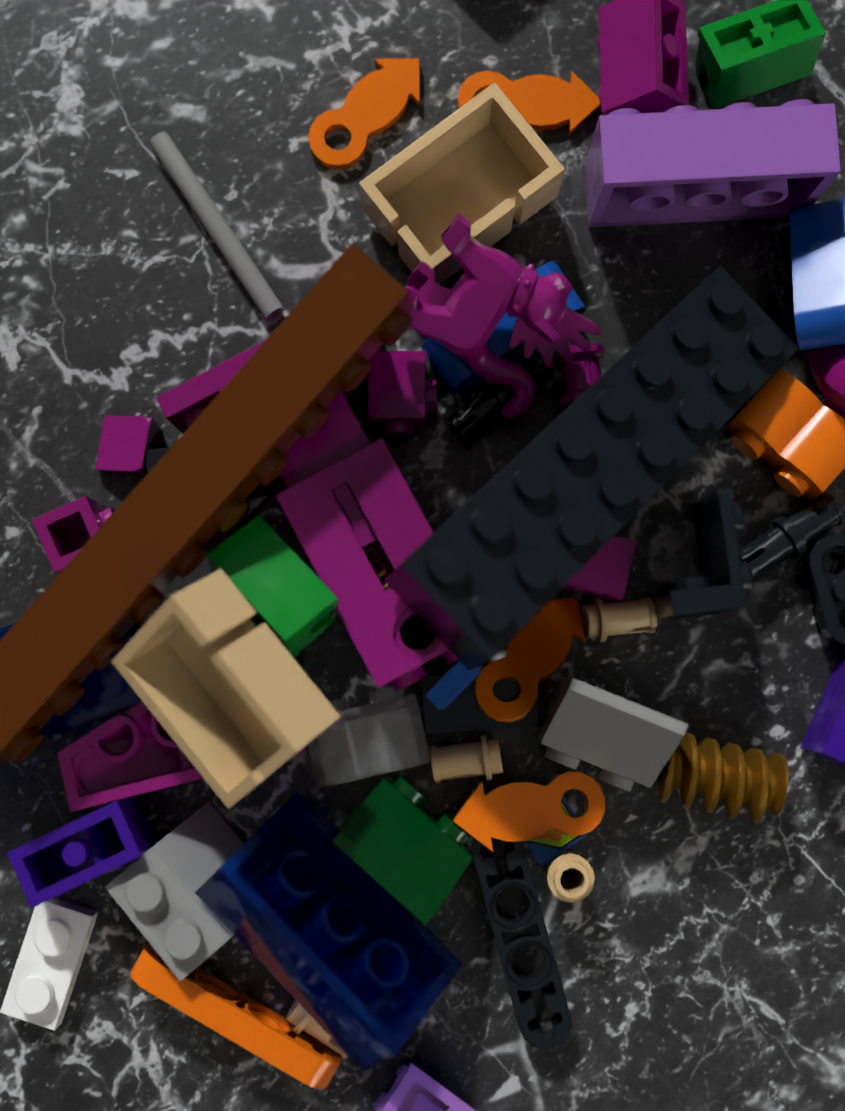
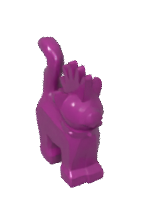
(472, 309)

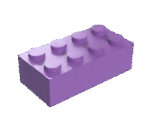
(709, 163)

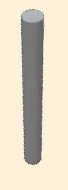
(216, 226)

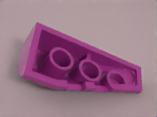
(123, 760)

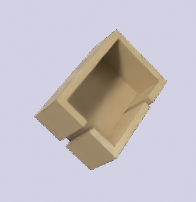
(472, 164)
(223, 687)

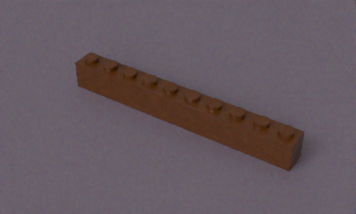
(195, 493)

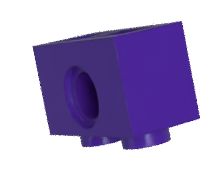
(82, 850)

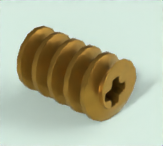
(727, 776)

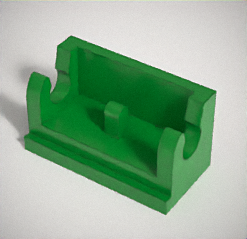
(758, 50)
(275, 584)

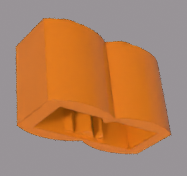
(792, 434)

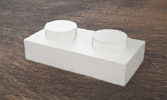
(49, 963)

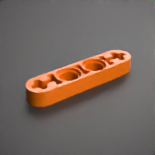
(238, 1019)

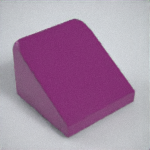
(125, 444)

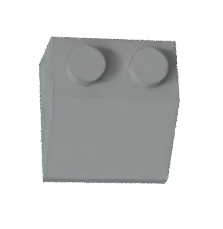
(608, 732)
(162, 886)

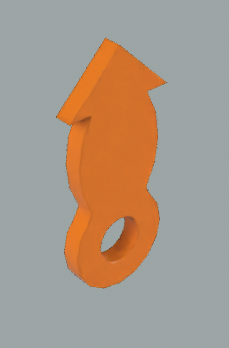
(541, 99)
(368, 110)
(531, 658)
(529, 810)

